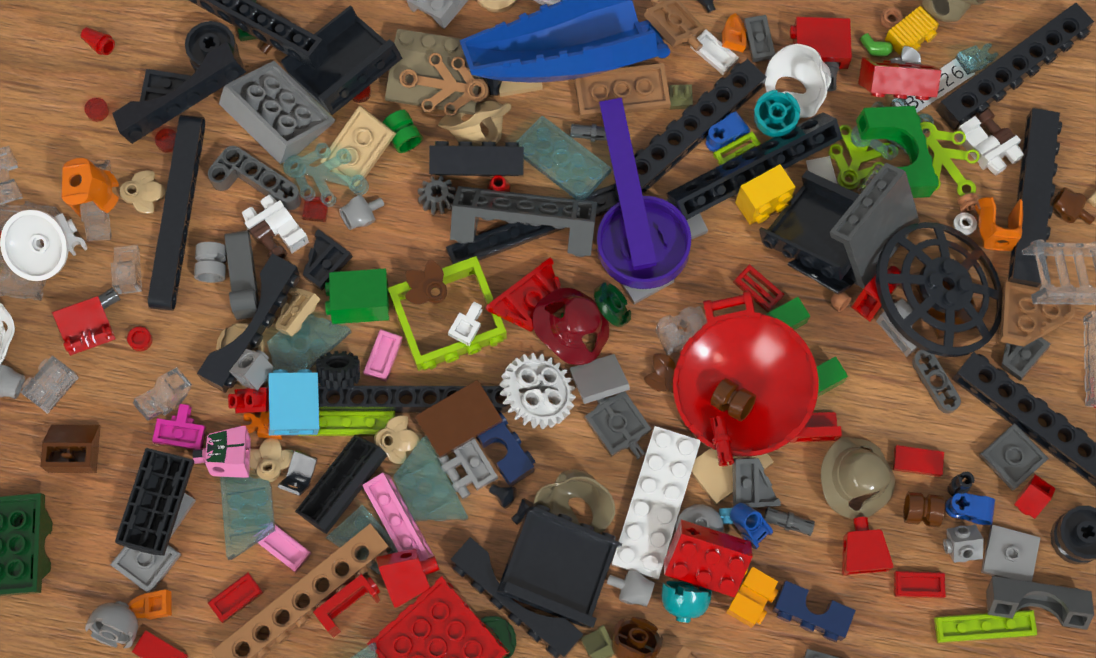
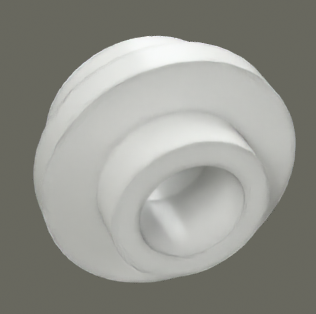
(967, 230)

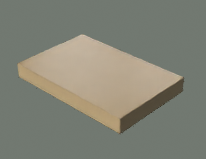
(365, 140)
(716, 479)

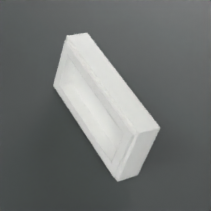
(712, 51)

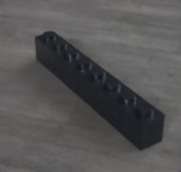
(1035, 190)

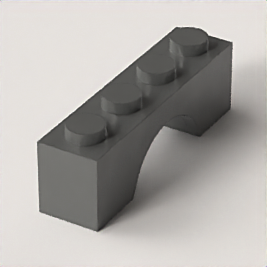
(1069, 605)

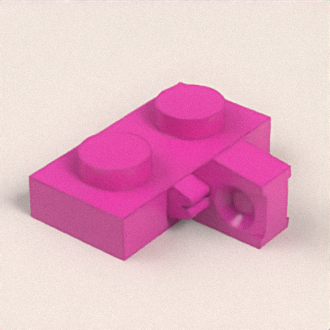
(179, 430)

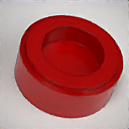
(139, 339)

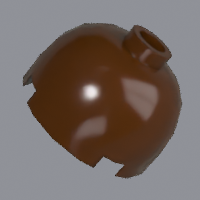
(636, 639)

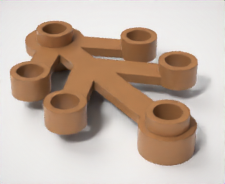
(448, 85)

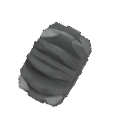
(436, 203)

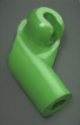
(876, 48)

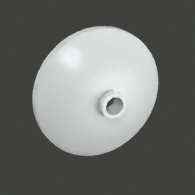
(23, 249)

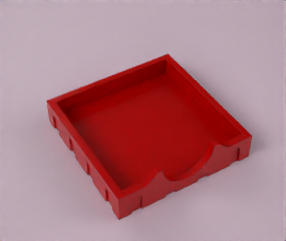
(438, 627)

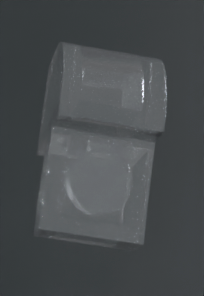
(165, 396)

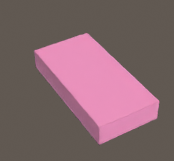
(383, 355)
(285, 549)

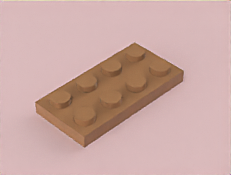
(638, 86)

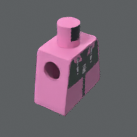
(226, 453)

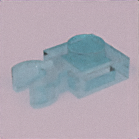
(975, 59)

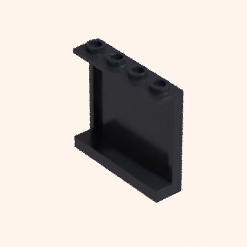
(353, 62)
(806, 224)
(558, 565)

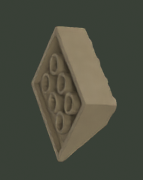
(415, 51)

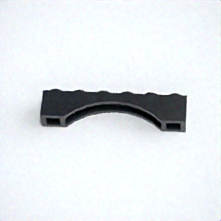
(217, 70)
(276, 280)
(552, 631)

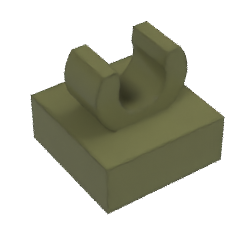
(680, 96)

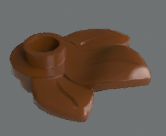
(423, 282)
(664, 371)

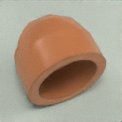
(840, 301)

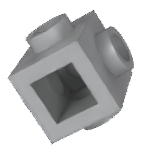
(964, 543)

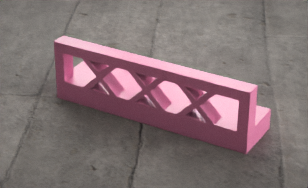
(396, 516)

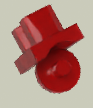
(249, 400)

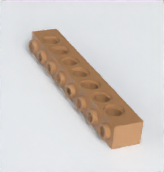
(308, 585)

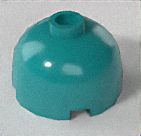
(776, 113)
(685, 600)

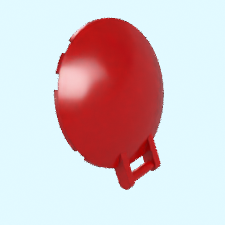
(757, 356)

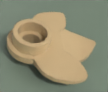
(146, 191)
(400, 439)
(268, 456)

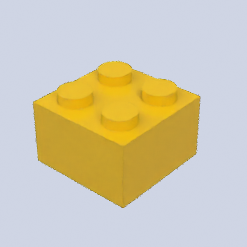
(765, 195)

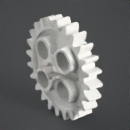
(541, 410)

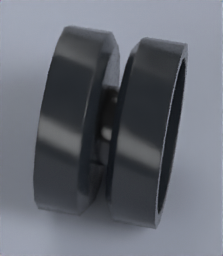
(204, 39)
(1068, 538)

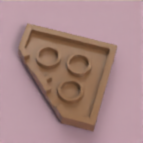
(1026, 322)

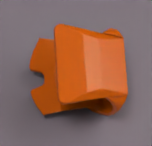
(95, 185)
(991, 232)

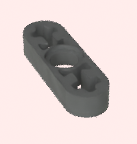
(951, 391)

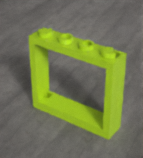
(452, 352)

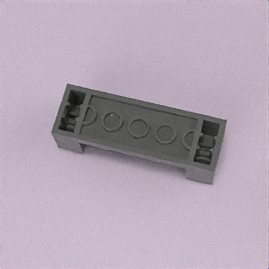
(527, 208)

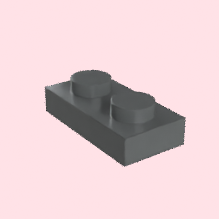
(759, 38)

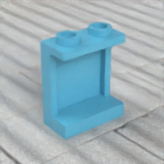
(293, 403)

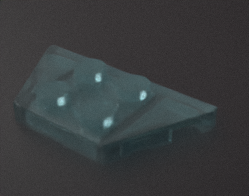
(307, 345)
(427, 486)
(246, 513)

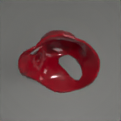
(566, 333)

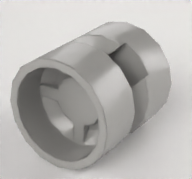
(210, 262)

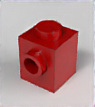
(1034, 496)

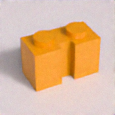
(752, 597)

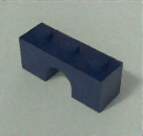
(516, 463)
(792, 606)

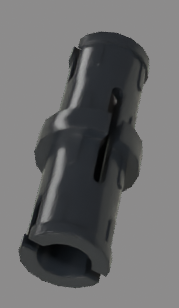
(957, 482)

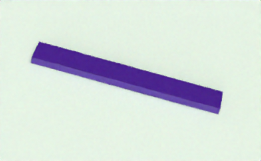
(627, 184)

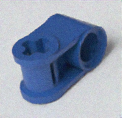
(726, 131)
(974, 508)
(750, 524)

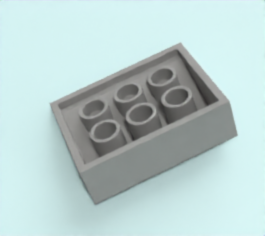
(275, 111)

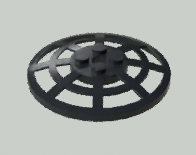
(934, 292)

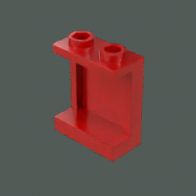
(827, 36)
(343, 600)

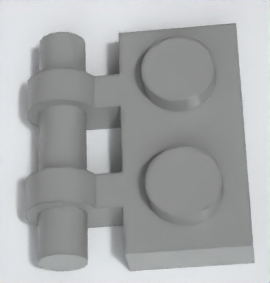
(475, 465)

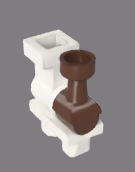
(993, 147)
(274, 221)

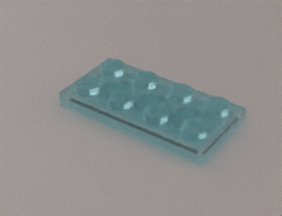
(562, 159)

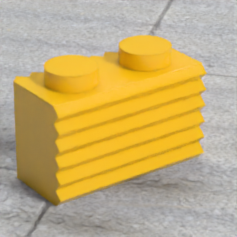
(913, 30)

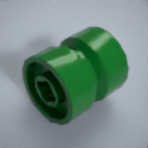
(407, 134)

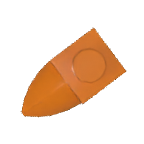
(734, 34)
(152, 605)

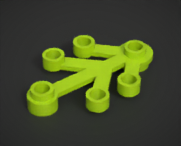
(943, 155)
(858, 156)

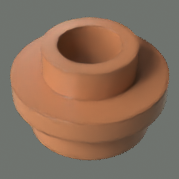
(890, 13)

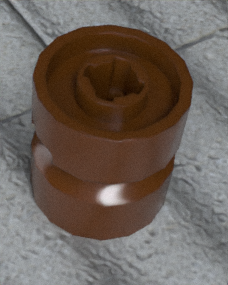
(730, 398)
(925, 509)

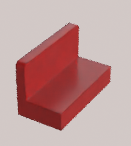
(820, 428)

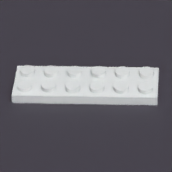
(656, 502)

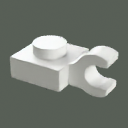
(70, 229)
(466, 326)

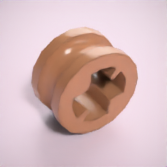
(968, 202)

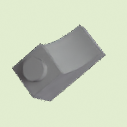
(903, 344)

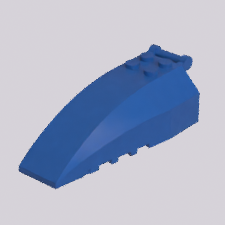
(564, 43)

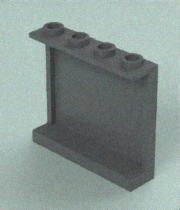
(874, 218)

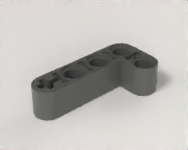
(264, 174)
(244, 294)

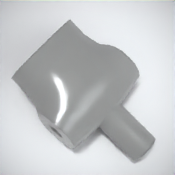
(359, 212)
(10, 382)
(634, 588)

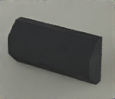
(341, 483)
(154, 502)

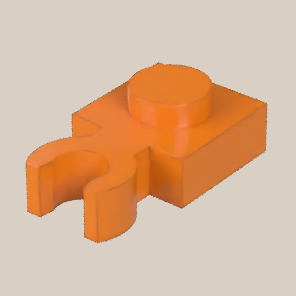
(260, 425)

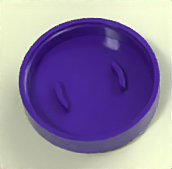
(670, 241)

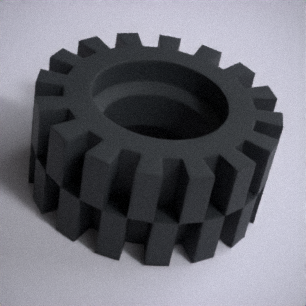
(338, 370)

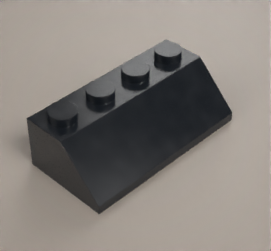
(476, 160)

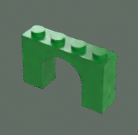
(904, 127)
(795, 315)

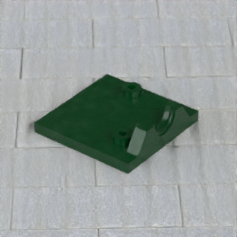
(23, 545)

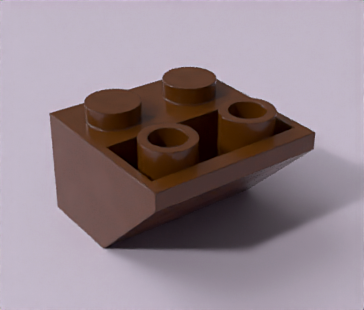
(71, 449)

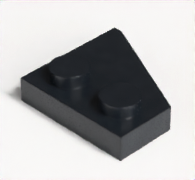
(160, 83)
(324, 258)

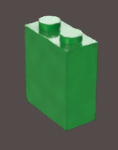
(357, 296)

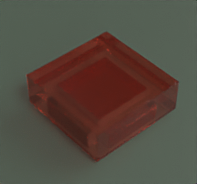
(315, 210)

